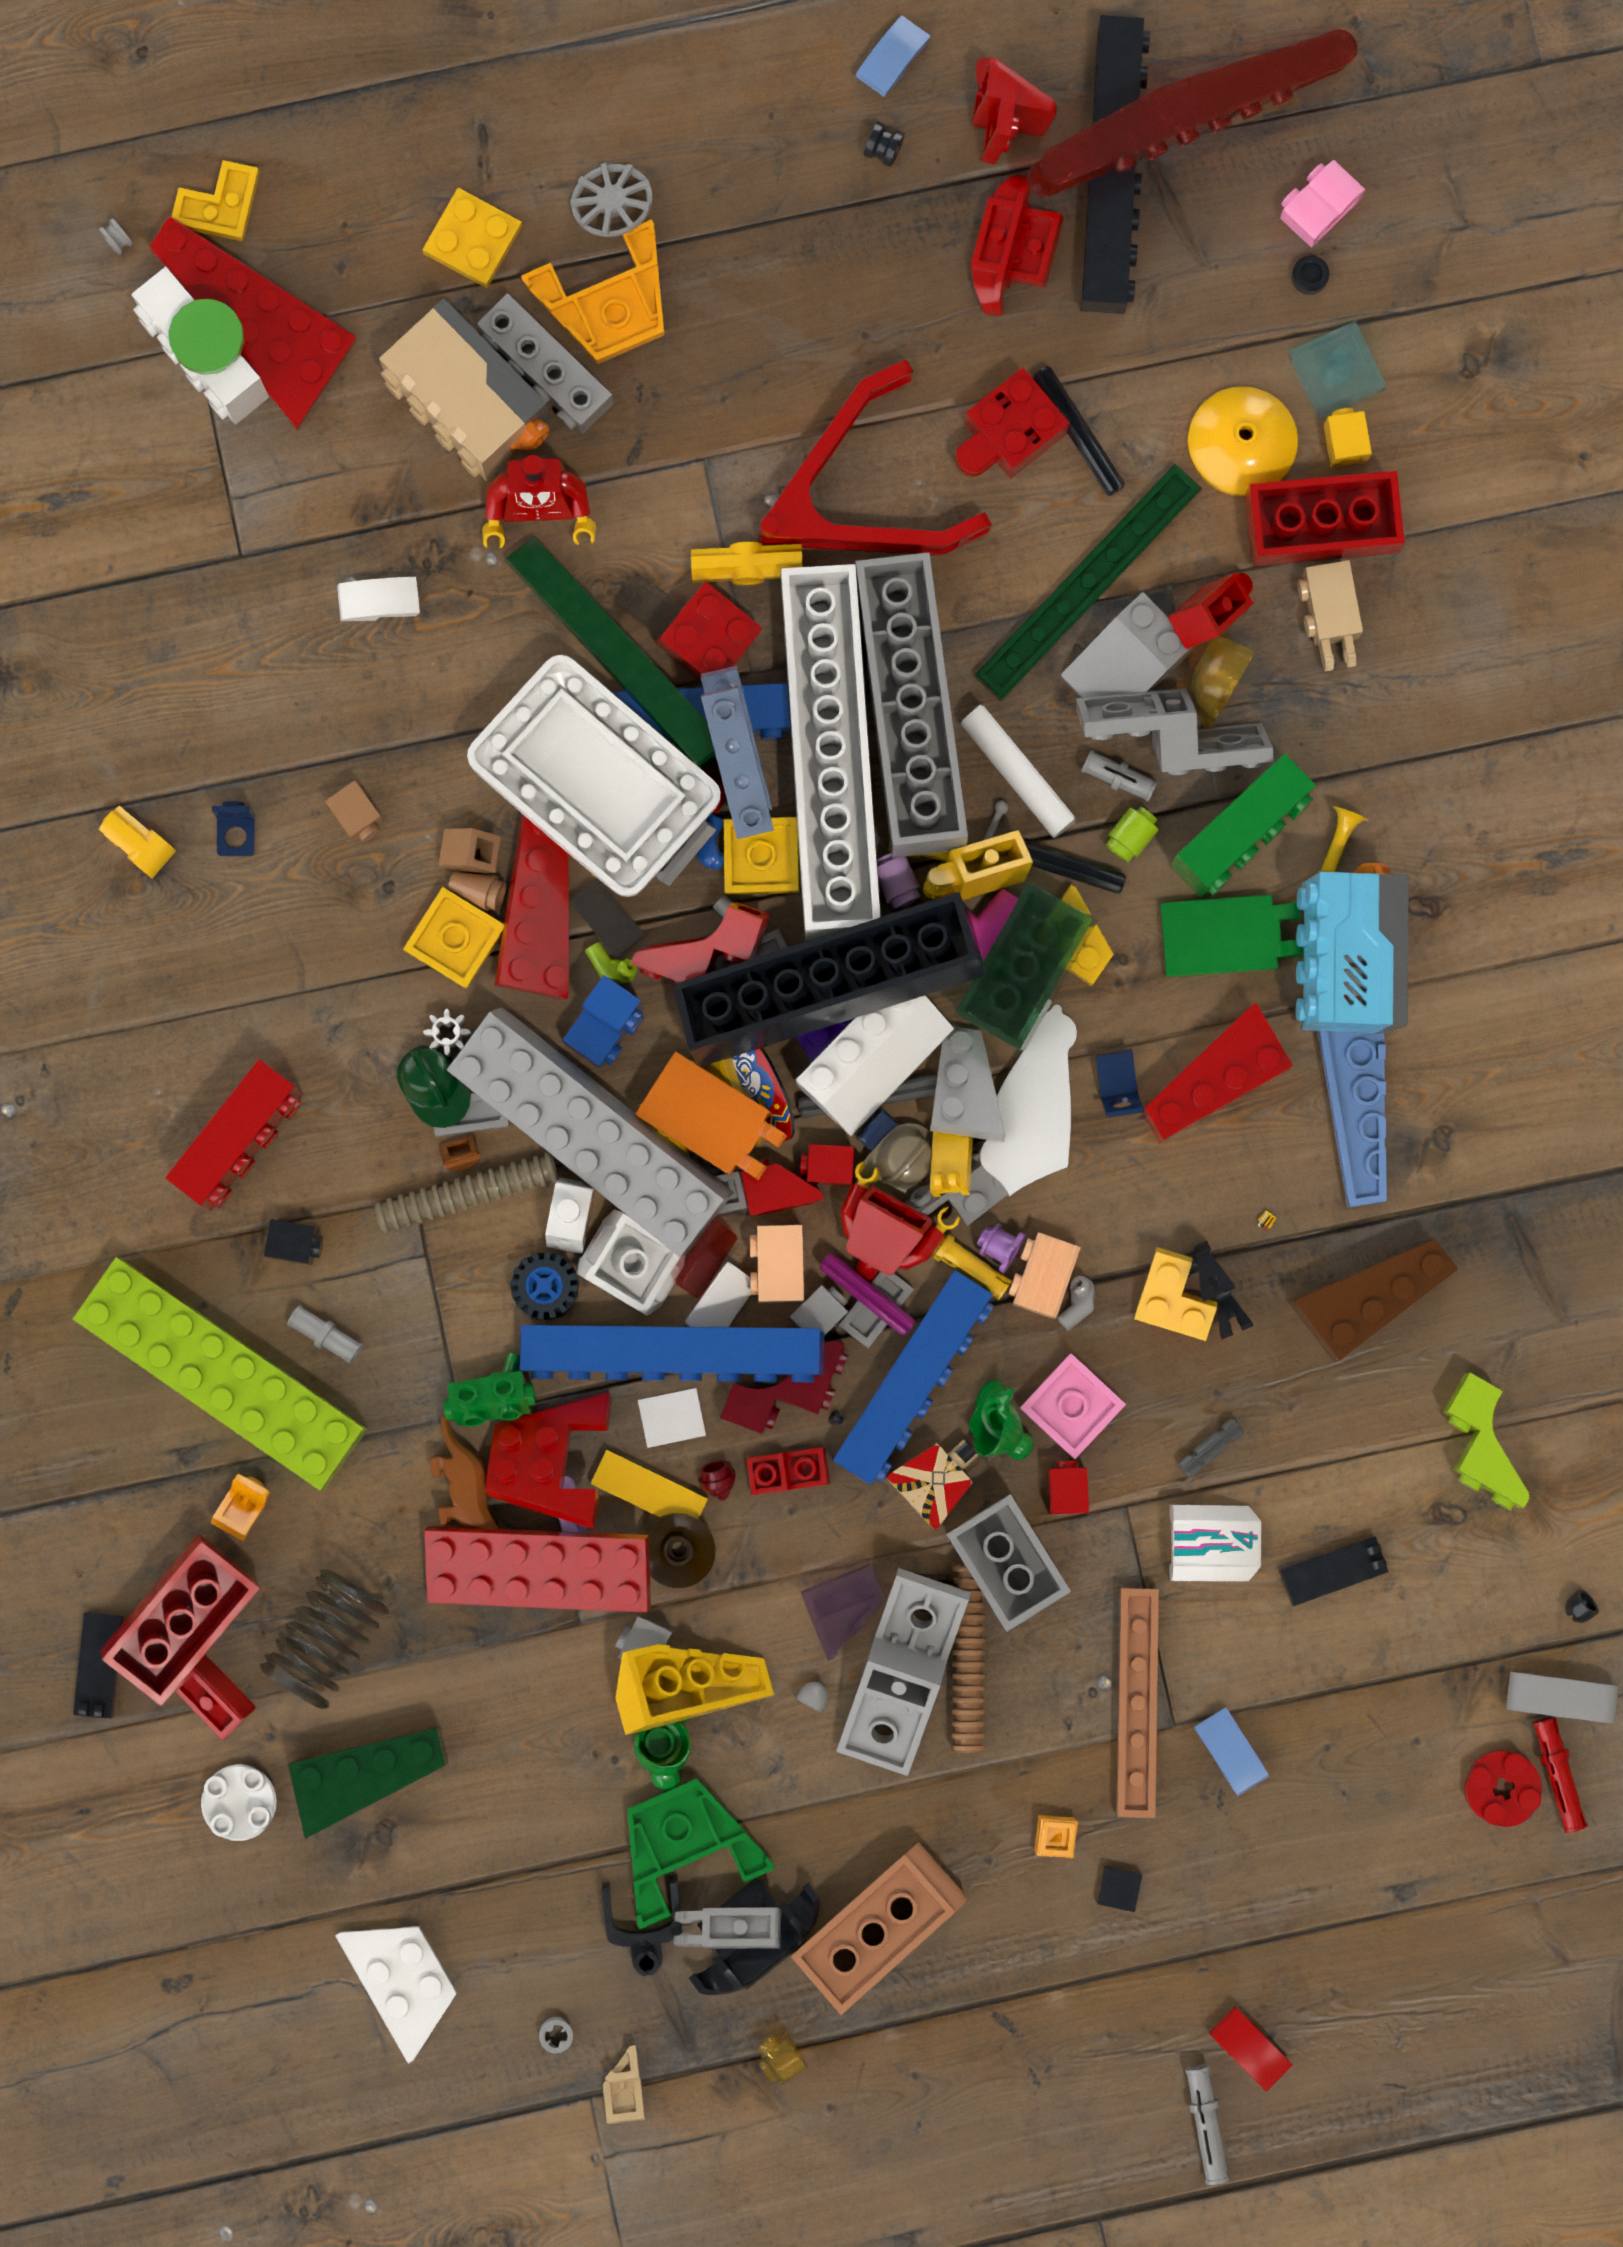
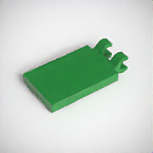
(1225, 935)

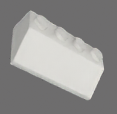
(873, 1060)

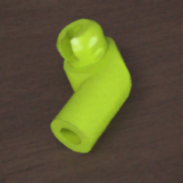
(617, 970)

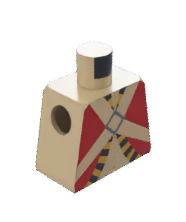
(934, 1481)

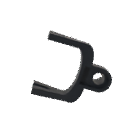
(1217, 1284)
(643, 1941)

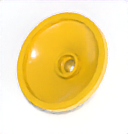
(1226, 458)

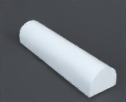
(1018, 771)

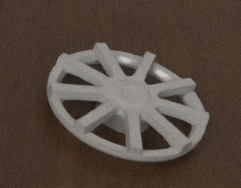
(611, 199)

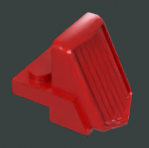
(1007, 106)

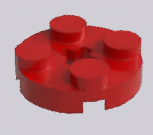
(1483, 1778)

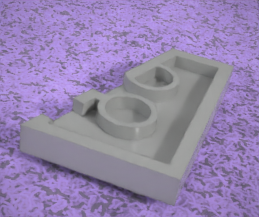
(965, 1089)

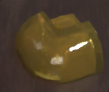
(1217, 677)

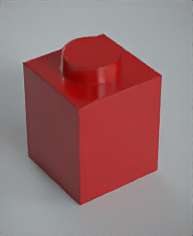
(828, 1165)
(1068, 1488)

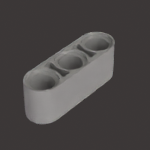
(1562, 1697)

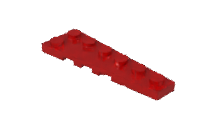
(536, 918)

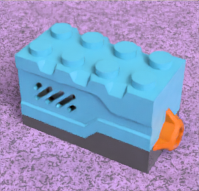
(1354, 951)

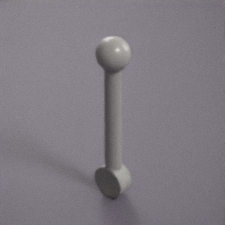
(1001, 807)

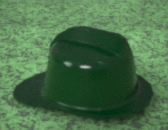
(432, 1090)

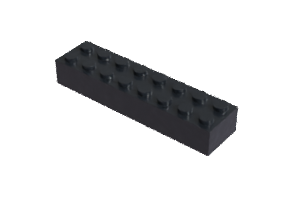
(829, 979)

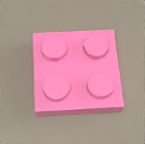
(1072, 1406)

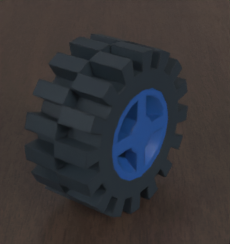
(535, 1278)

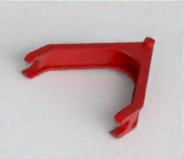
(797, 521)

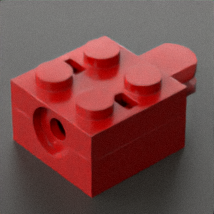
(1008, 425)

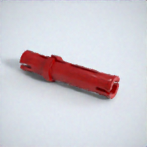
(1555, 1758)

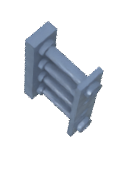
(736, 752)

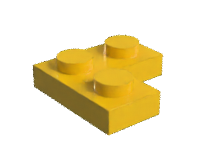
(227, 210)
(1166, 1304)

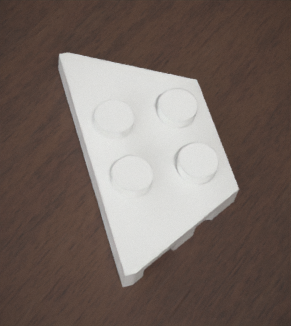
(401, 1981)

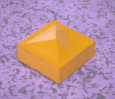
(1056, 1836)

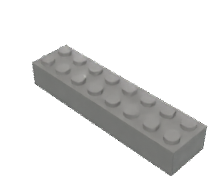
(911, 705)
(590, 1131)

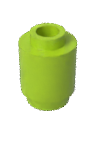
(1132, 833)

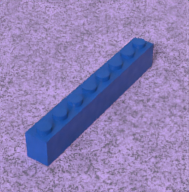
(672, 1351)

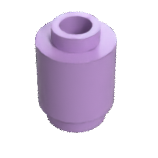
(897, 881)

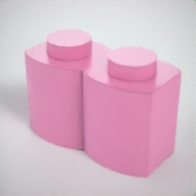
(1321, 203)

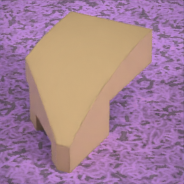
(624, 2090)

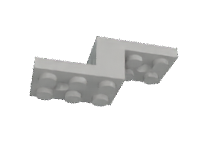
(1174, 731)
(903, 1672)

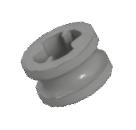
(115, 236)
(548, 2026)

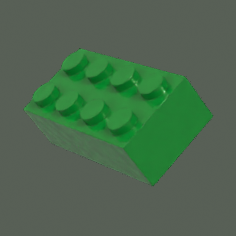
(1245, 823)

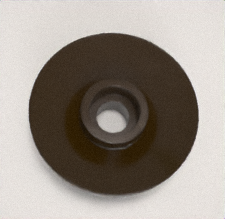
(675, 1569)

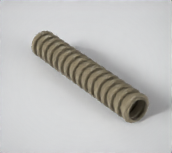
(466, 1192)

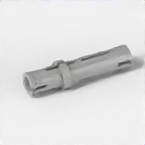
(1207, 2124)

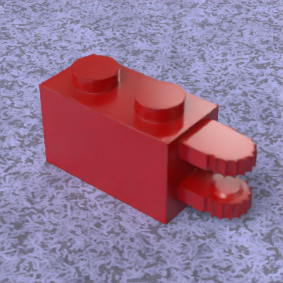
(1212, 609)

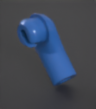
(709, 854)

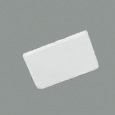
(722, 1299)

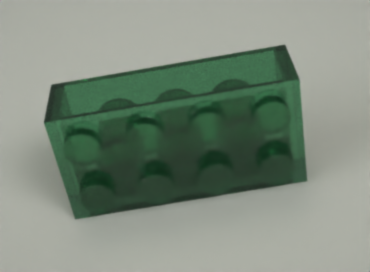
(1026, 966)

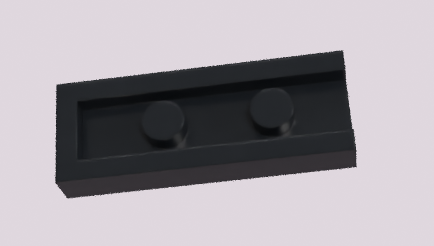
(1334, 1571)
(95, 1678)

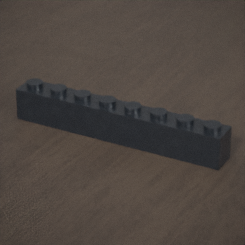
(1111, 196)

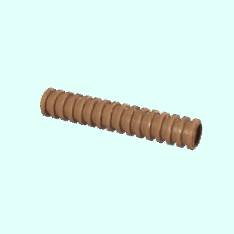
(969, 1666)

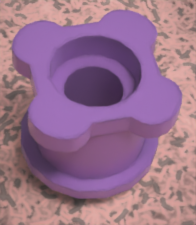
(1000, 1245)

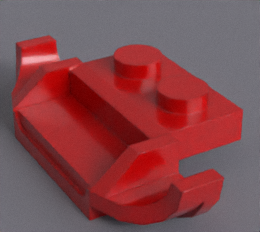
(1013, 244)

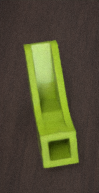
(1483, 1459)

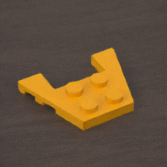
(615, 312)

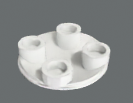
(238, 1802)

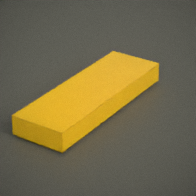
(645, 1488)

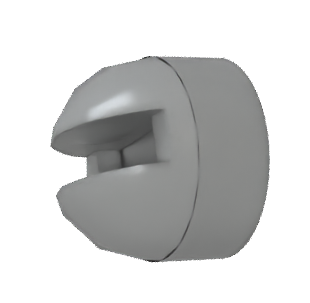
(814, 1696)

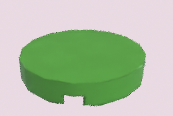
(206, 336)

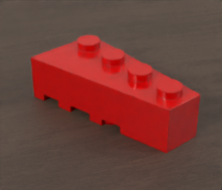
(1224, 1072)

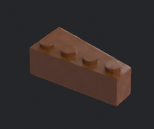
(1363, 1303)

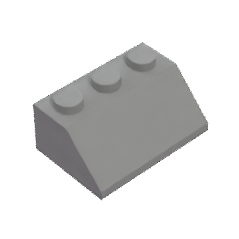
(1008, 1562)

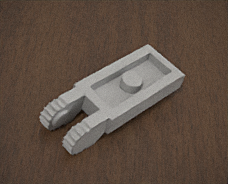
(732, 1928)

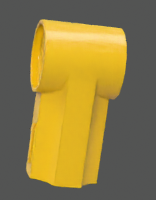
(143, 846)

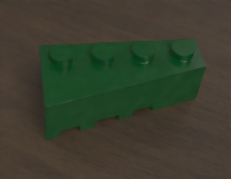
(356, 1777)

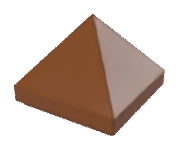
(460, 1153)

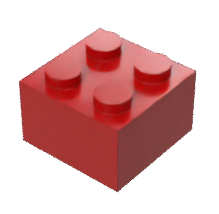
(708, 632)

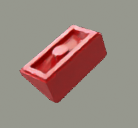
(214, 1698)

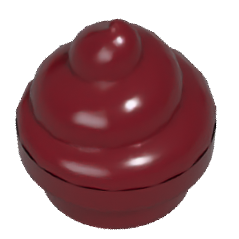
(717, 1479)

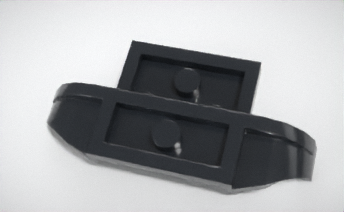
(744, 1967)

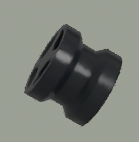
(884, 144)

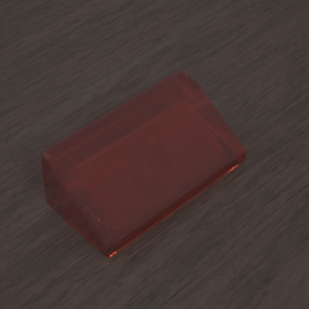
(706, 1259)

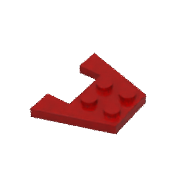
(532, 1456)

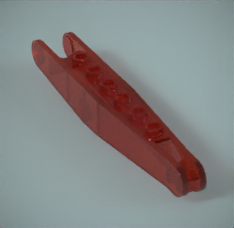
(1188, 108)

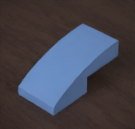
(892, 56)
(1231, 1751)

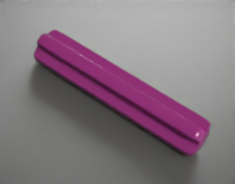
(867, 1294)

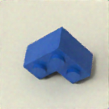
(604, 1023)

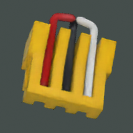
(1266, 1219)

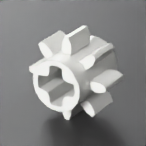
(446, 1043)

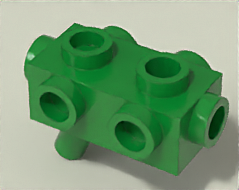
(490, 1397)

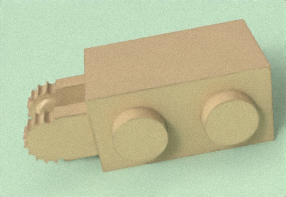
(1331, 610)

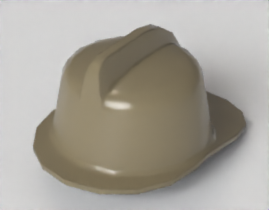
(902, 1160)

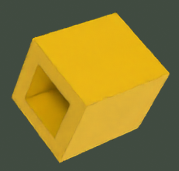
(1347, 438)

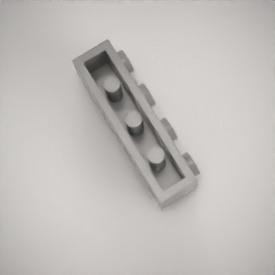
(545, 365)

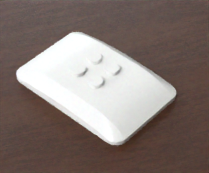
(593, 776)

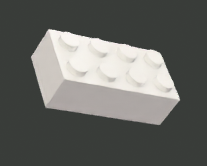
(230, 392)

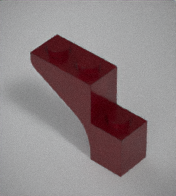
(756, 1409)

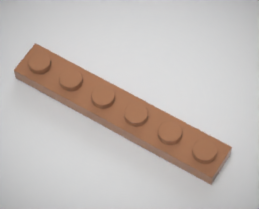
(1137, 1703)

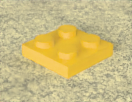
(472, 237)
(762, 861)
(454, 938)

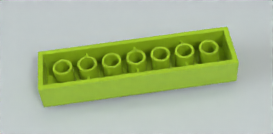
(220, 1374)

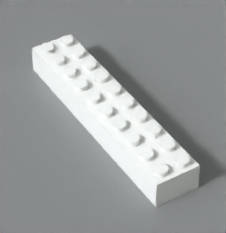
(829, 748)

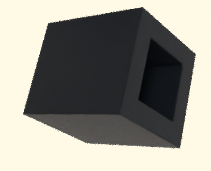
(293, 1242)

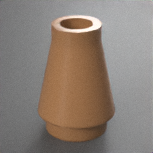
(479, 889)

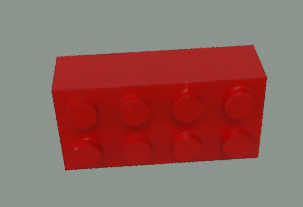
(1324, 518)
(235, 1136)
(179, 1619)

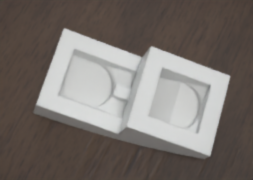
(378, 598)

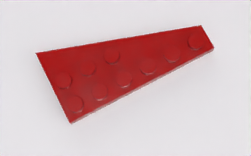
(283, 337)

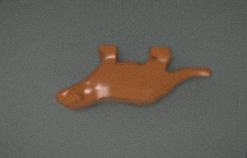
(467, 1484)

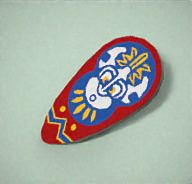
(764, 1086)

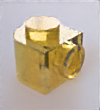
(780, 2058)

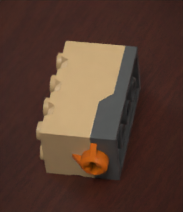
(465, 392)

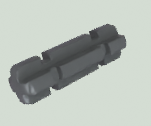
(1211, 1448)

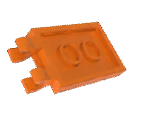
(708, 1117)

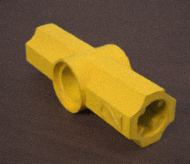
(744, 562)

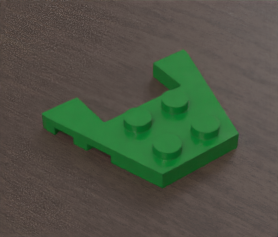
(679, 1830)

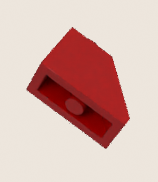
(777, 1191)

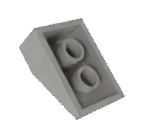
(1128, 654)

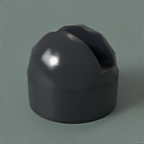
(1582, 1607)

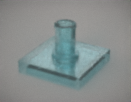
(1337, 370)

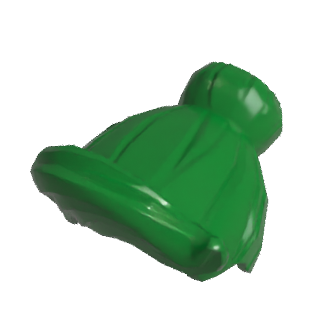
(997, 1424)
(663, 1752)

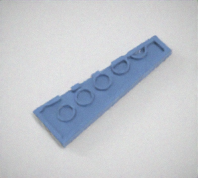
(1357, 1104)

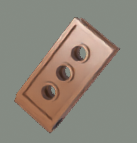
(933, 1900)

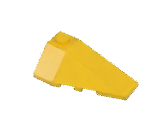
(674, 1684)

